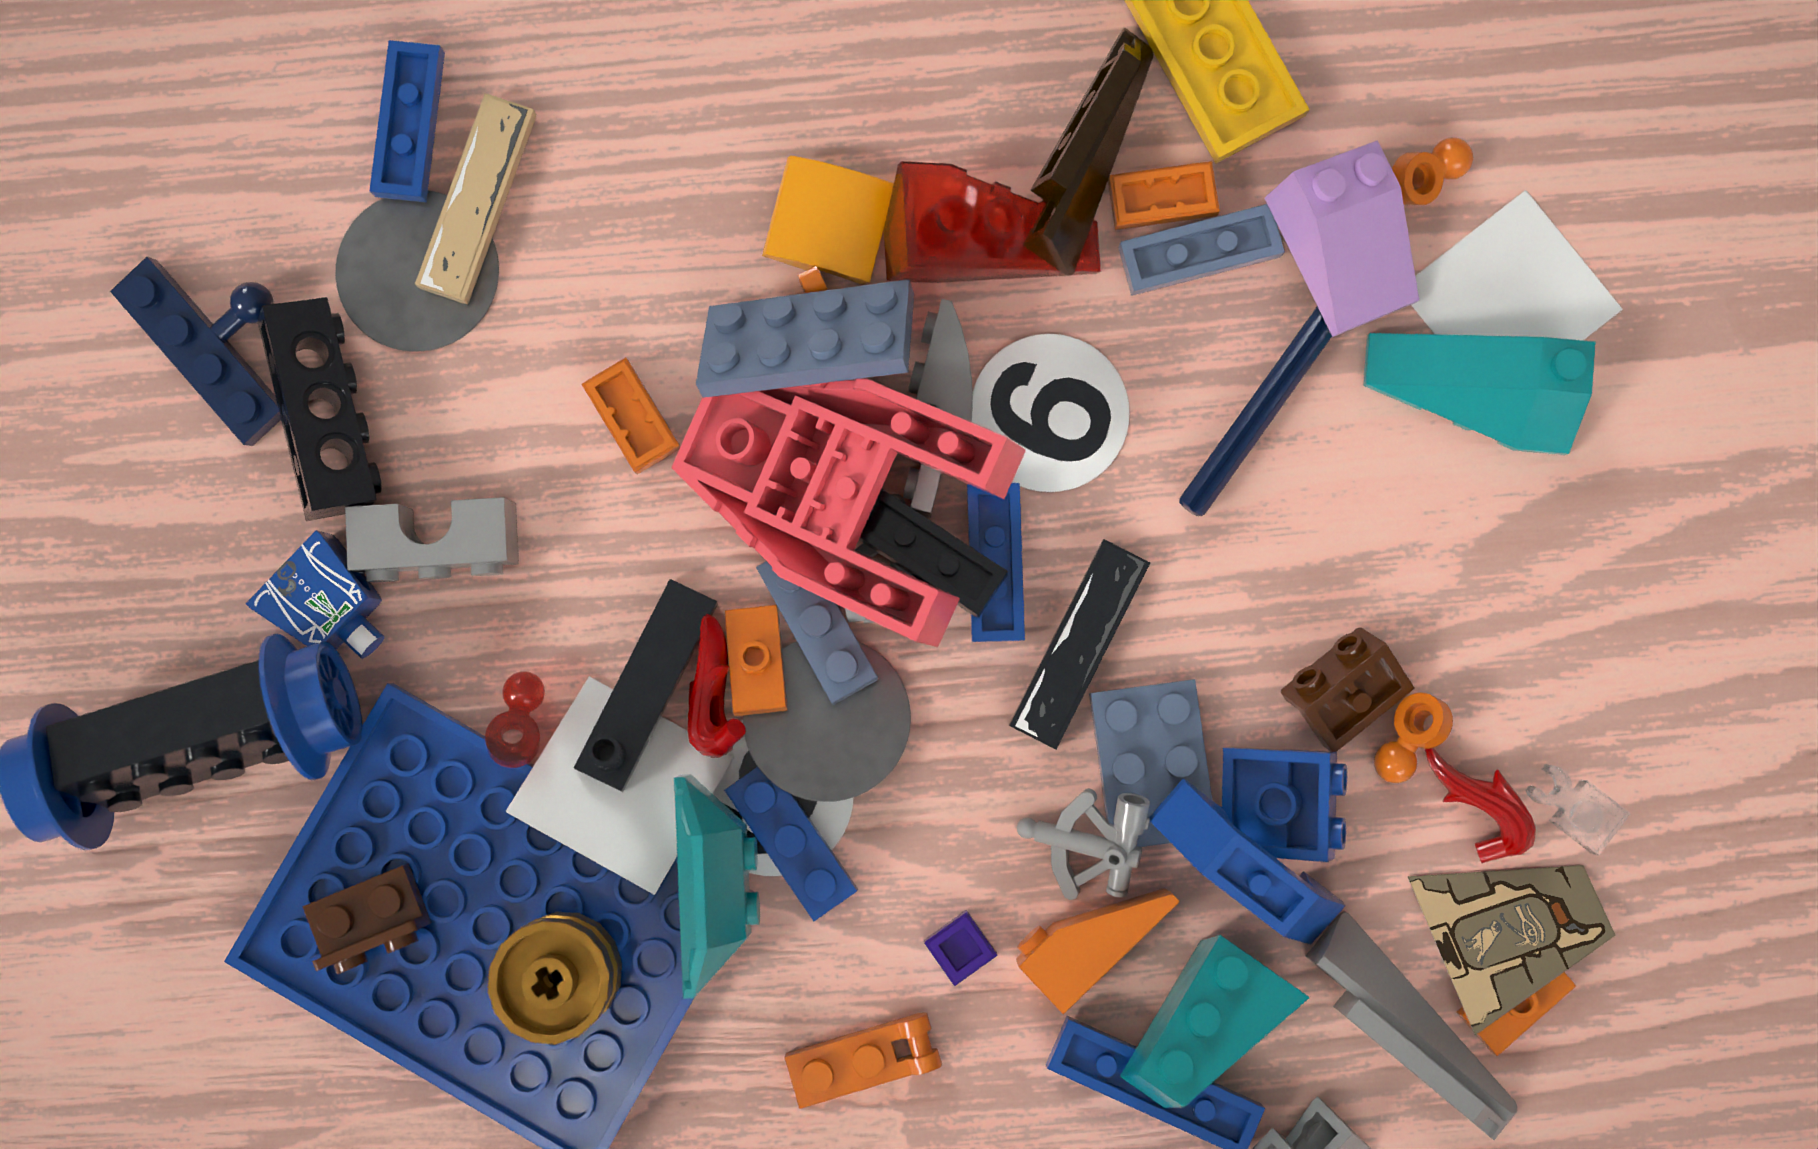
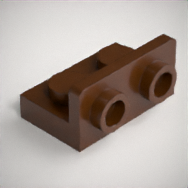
(1348, 688)
(366, 916)

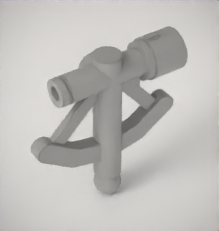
(1117, 849)

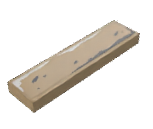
(476, 199)

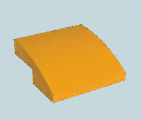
(828, 219)

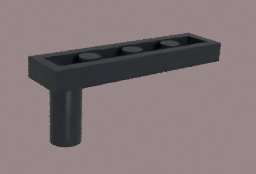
(645, 686)

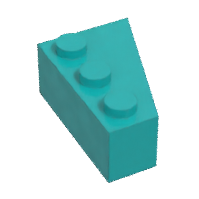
(1209, 1022)

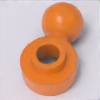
(1423, 172)
(1397, 759)

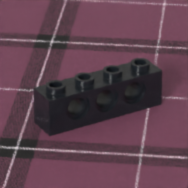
(311, 326)

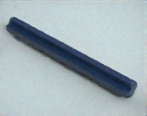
(1256, 415)

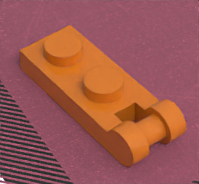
(861, 1060)

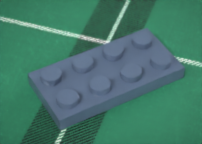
(807, 339)

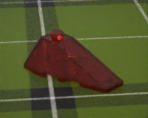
(964, 229)

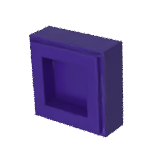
(960, 947)

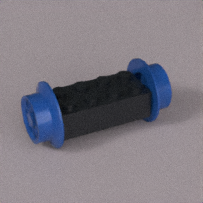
(83, 768)

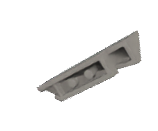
(1406, 1026)

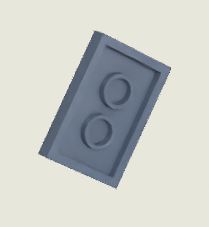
(1148, 744)

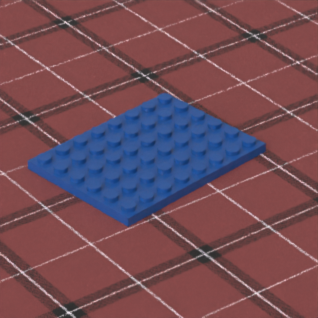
(437, 800)

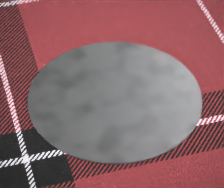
(379, 274)
(828, 748)

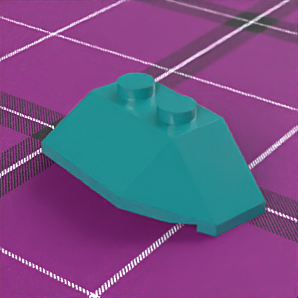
(711, 882)

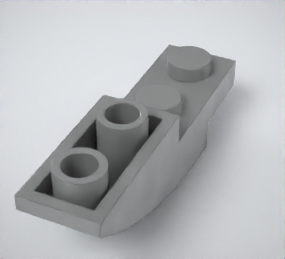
(944, 384)

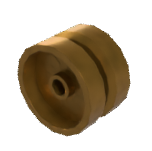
(529, 997)

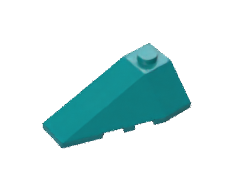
(1505, 387)

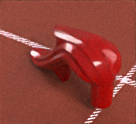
(707, 723)
(1495, 799)

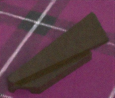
(1086, 153)

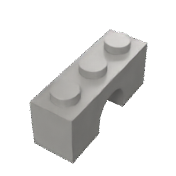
(385, 543)

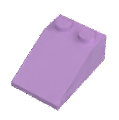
(1348, 236)

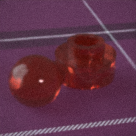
(522, 694)

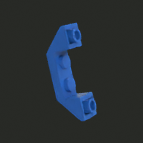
(1242, 868)

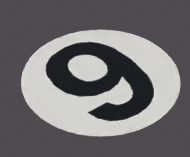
(1058, 405)

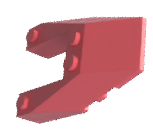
(803, 475)

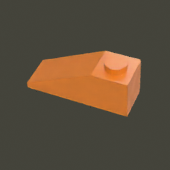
(1084, 947)

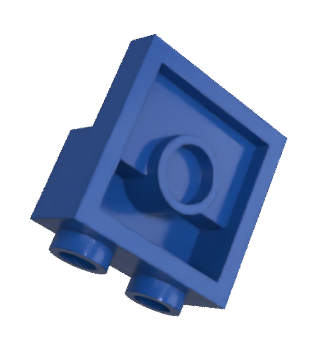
(1286, 800)

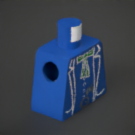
(320, 599)

